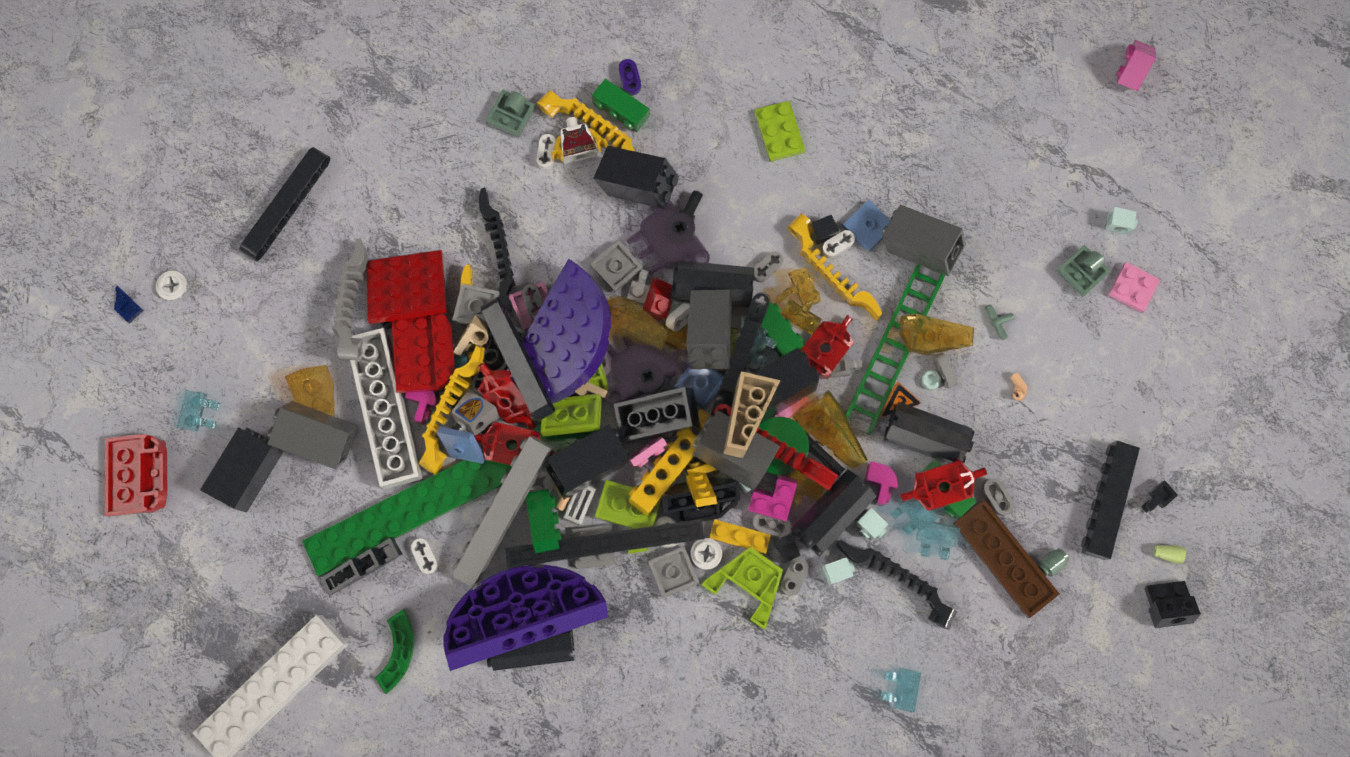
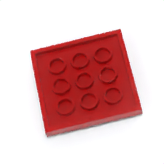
(405, 287)

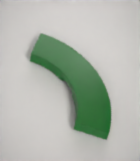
(402, 652)

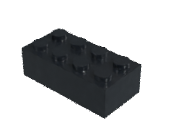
(657, 415)

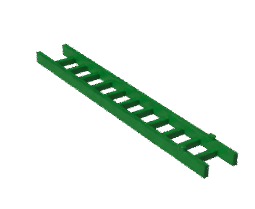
(898, 366)

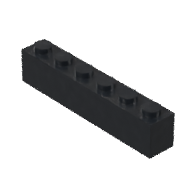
(1110, 500)

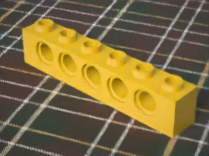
(646, 503)

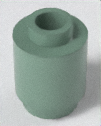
(1053, 562)

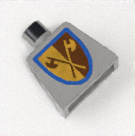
(473, 413)

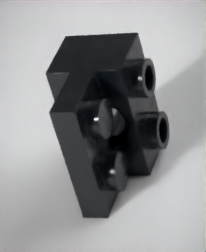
(1171, 604)

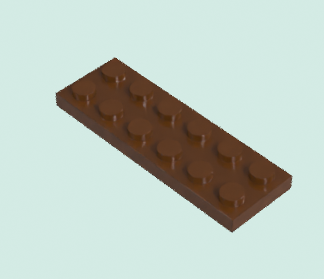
(1006, 559)

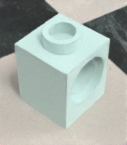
(1121, 221)
(839, 570)

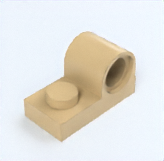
(471, 336)

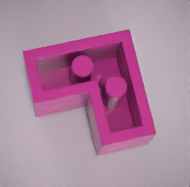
(1138, 63)
(775, 503)

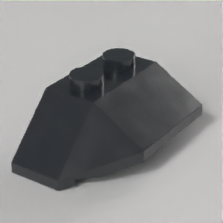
(680, 505)

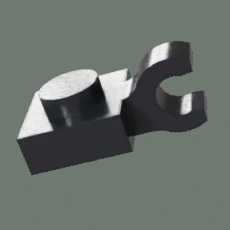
(1161, 496)

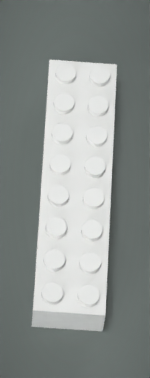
(385, 412)
(270, 688)

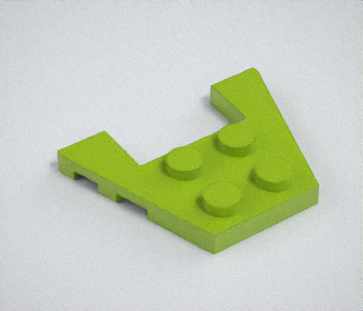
(753, 574)

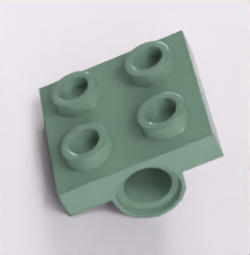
(510, 113)
(1084, 270)

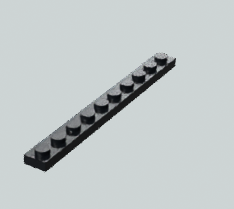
(608, 543)

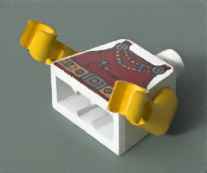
(577, 143)

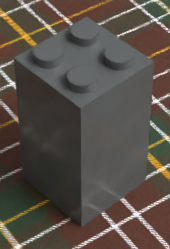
(924, 240)
(709, 329)
(312, 434)
(746, 470)

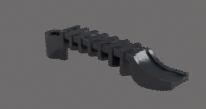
(495, 222)
(742, 350)
(940, 615)

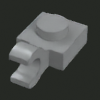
(639, 290)
(844, 367)

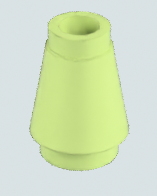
(1171, 553)

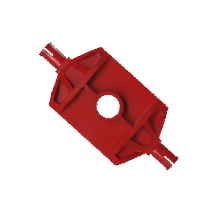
(837, 338)
(499, 385)
(496, 441)
(955, 473)

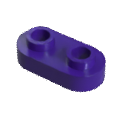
(630, 78)

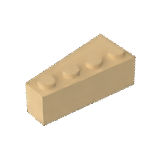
(748, 408)

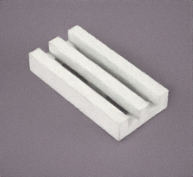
(573, 519)

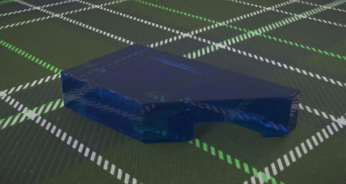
(126, 306)

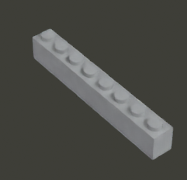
(502, 511)

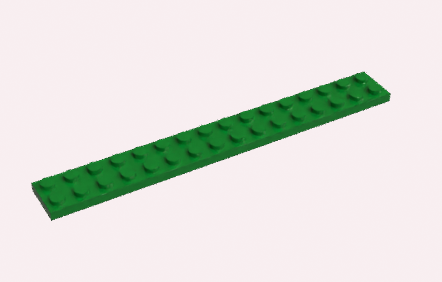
(414, 507)

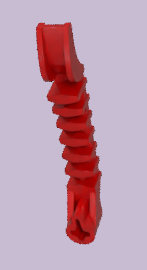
(798, 461)

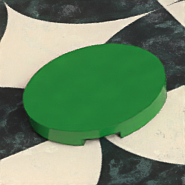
(789, 432)

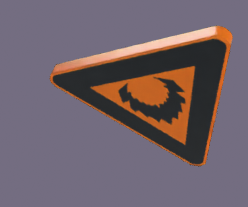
(899, 394)

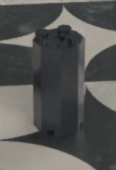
(709, 276)
(928, 434)
(833, 512)
(546, 651)

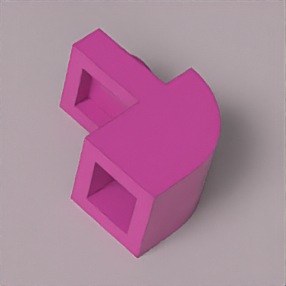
(425, 400)
(884, 478)

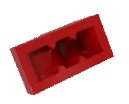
(658, 299)

